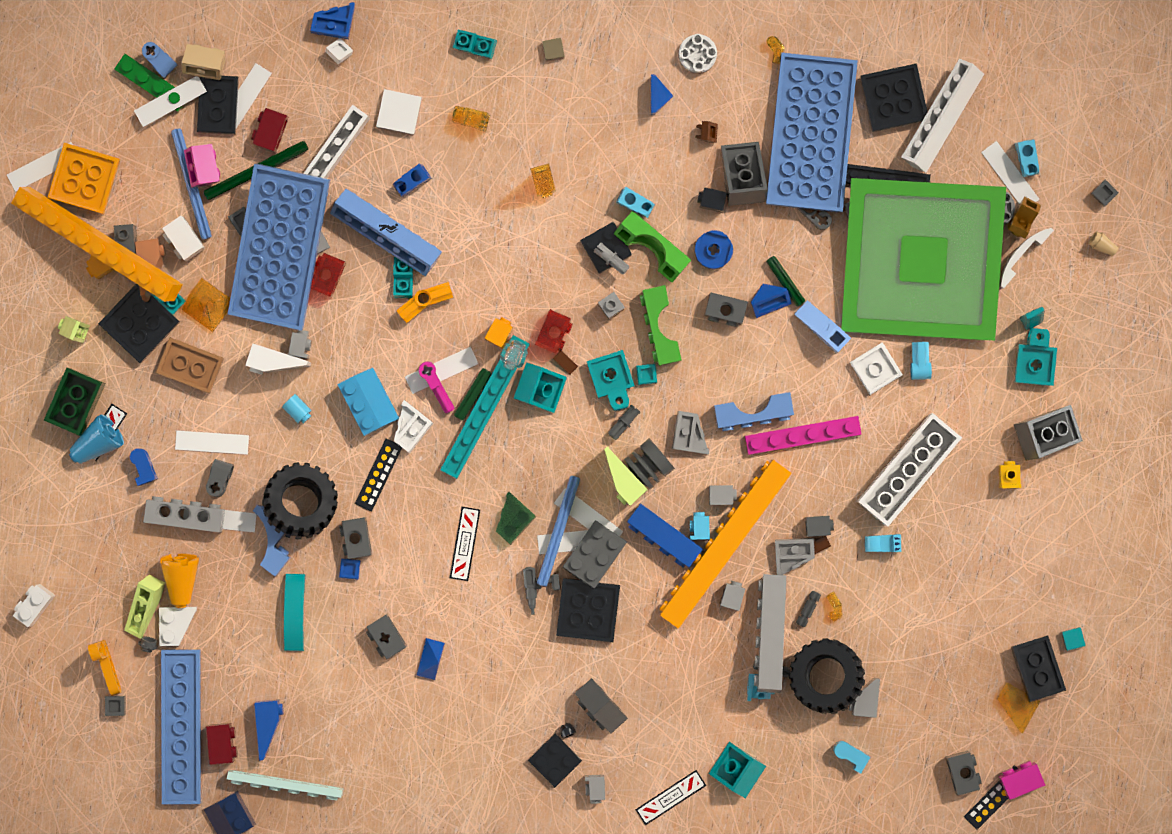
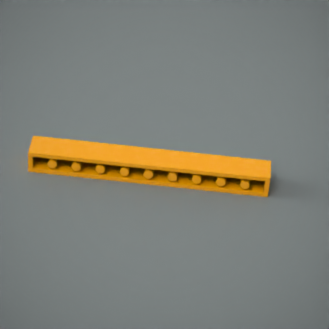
(97, 244)
(725, 543)

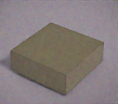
(553, 49)

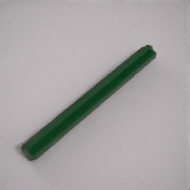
(246, 175)

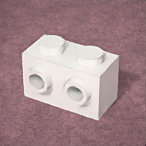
(183, 238)
(34, 605)

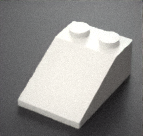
(269, 360)

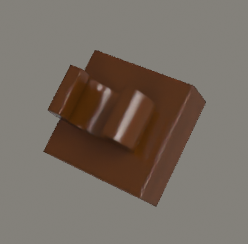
(708, 131)

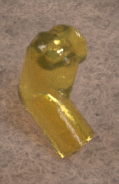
(777, 47)

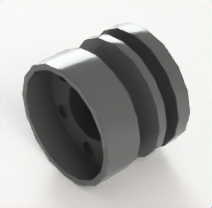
(649, 464)

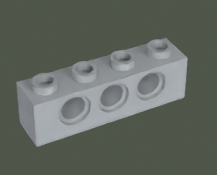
(154, 516)

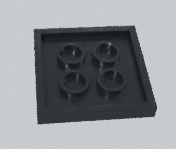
(894, 97)
(138, 324)
(588, 611)

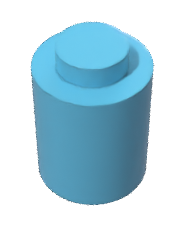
(297, 409)

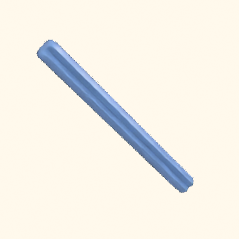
(194, 194)
(558, 531)

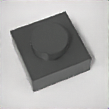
(1104, 193)
(115, 705)

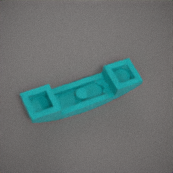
(294, 612)

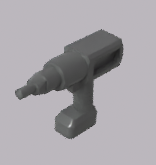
(531, 586)

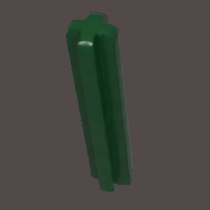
(785, 280)
(472, 394)

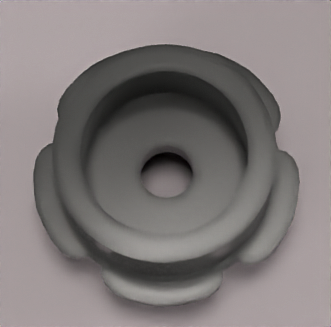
(148, 644)

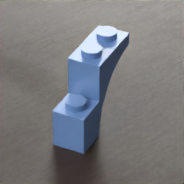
(275, 557)

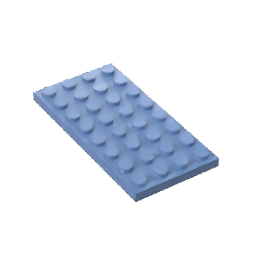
(811, 132)
(278, 246)

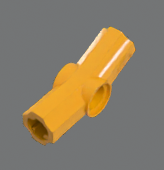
(414, 307)

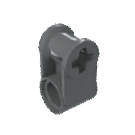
(220, 474)

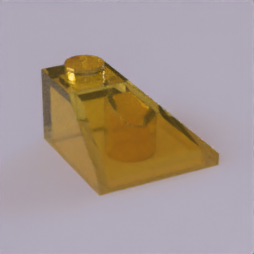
(207, 304)

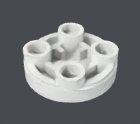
(697, 53)

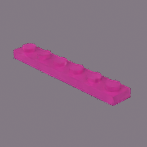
(803, 435)

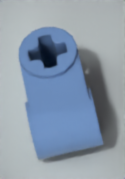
(161, 61)

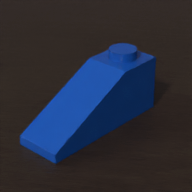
(267, 717)

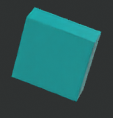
(646, 374)
(1073, 638)

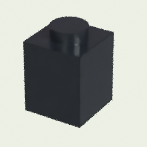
(712, 199)

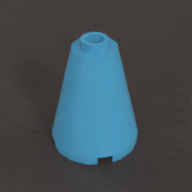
(96, 440)

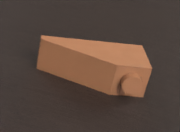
(152, 252)

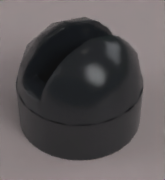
(567, 730)

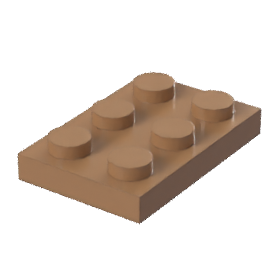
(190, 365)

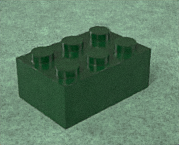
(74, 401)

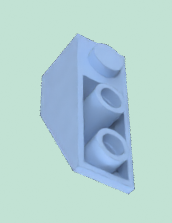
(822, 326)

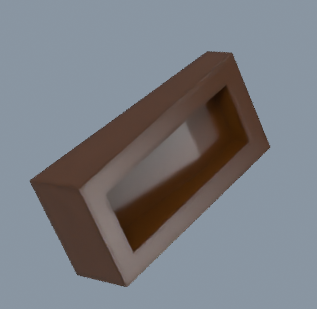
(565, 362)
(821, 544)

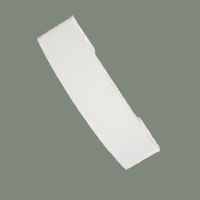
(1007, 274)

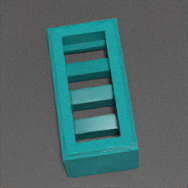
(1032, 318)

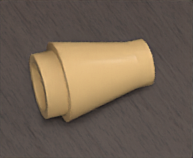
(1102, 243)

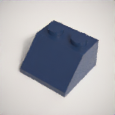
(230, 815)

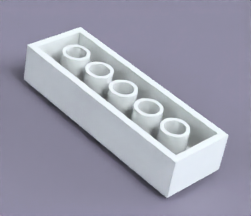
(909, 469)

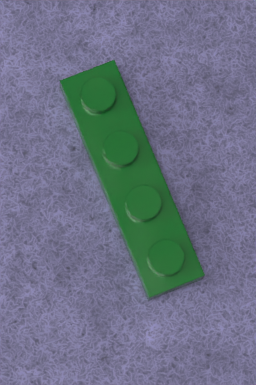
(146, 79)

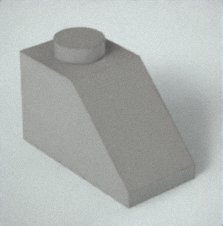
(867, 703)

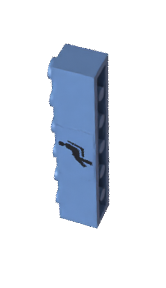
(385, 232)

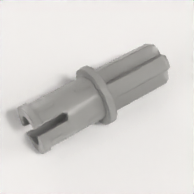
(611, 258)

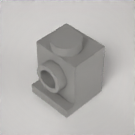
(300, 344)
(595, 788)

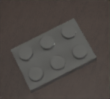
(594, 554)

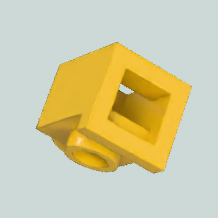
(1004, 480)

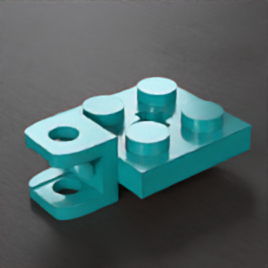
(1037, 350)
(615, 387)

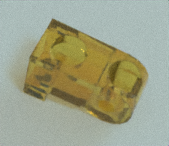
(470, 118)

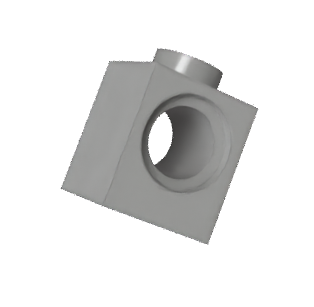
(611, 305)
(722, 495)
(732, 595)

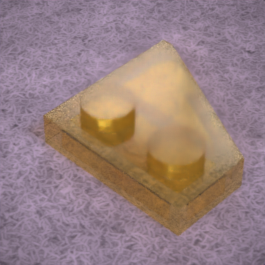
(1017, 705)

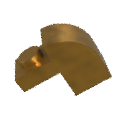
(1024, 217)

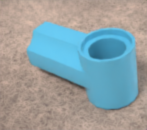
(920, 366)

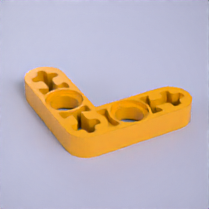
(100, 652)

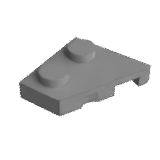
(688, 434)
(793, 553)

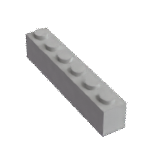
(771, 633)

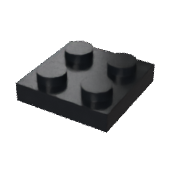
(612, 242)
(555, 760)

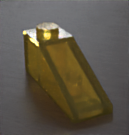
(543, 181)

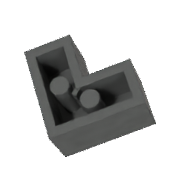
(600, 706)

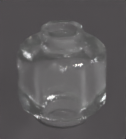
(513, 354)

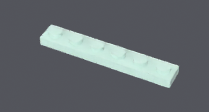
(277, 783)

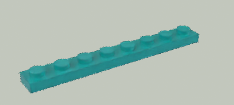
(479, 417)

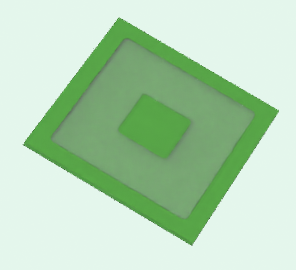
(923, 259)

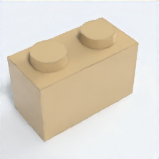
(203, 61)

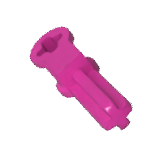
(437, 387)

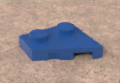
(334, 22)

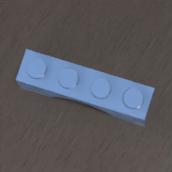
(729, 415)

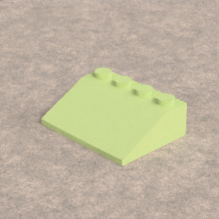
(625, 483)

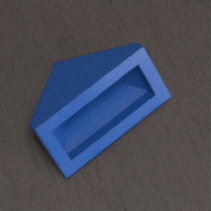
(659, 94)
(770, 299)
(430, 659)

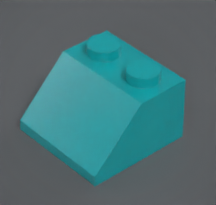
(540, 387)
(737, 770)

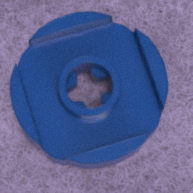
(719, 259)

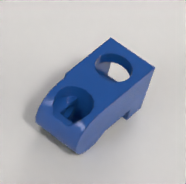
(412, 180)
(144, 466)

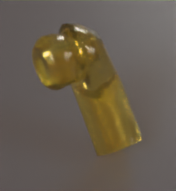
(837, 607)

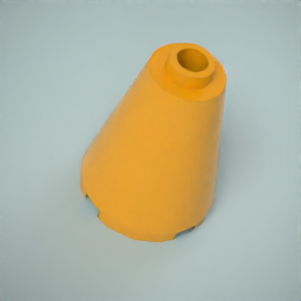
(180, 577)

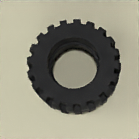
(303, 476)
(808, 658)

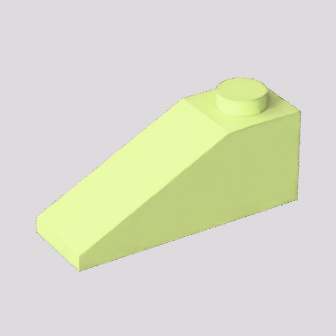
(73, 329)
(144, 605)

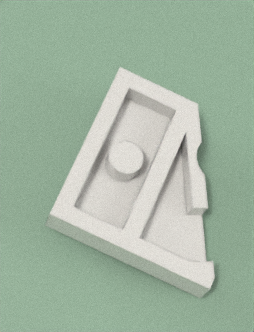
(411, 427)
(174, 624)

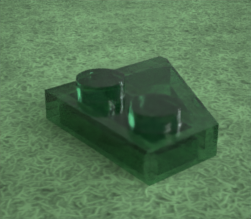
(514, 519)

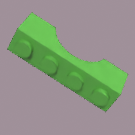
(637, 231)
(655, 301)

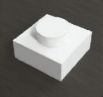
(339, 51)

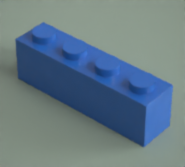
(663, 534)

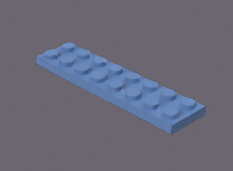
(181, 726)

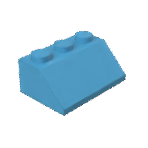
(368, 401)

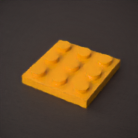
(84, 178)

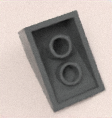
(744, 173)
(1048, 433)

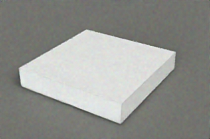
(399, 112)
(876, 368)

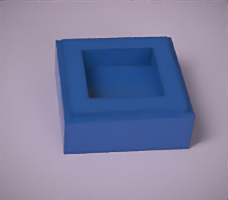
(349, 568)

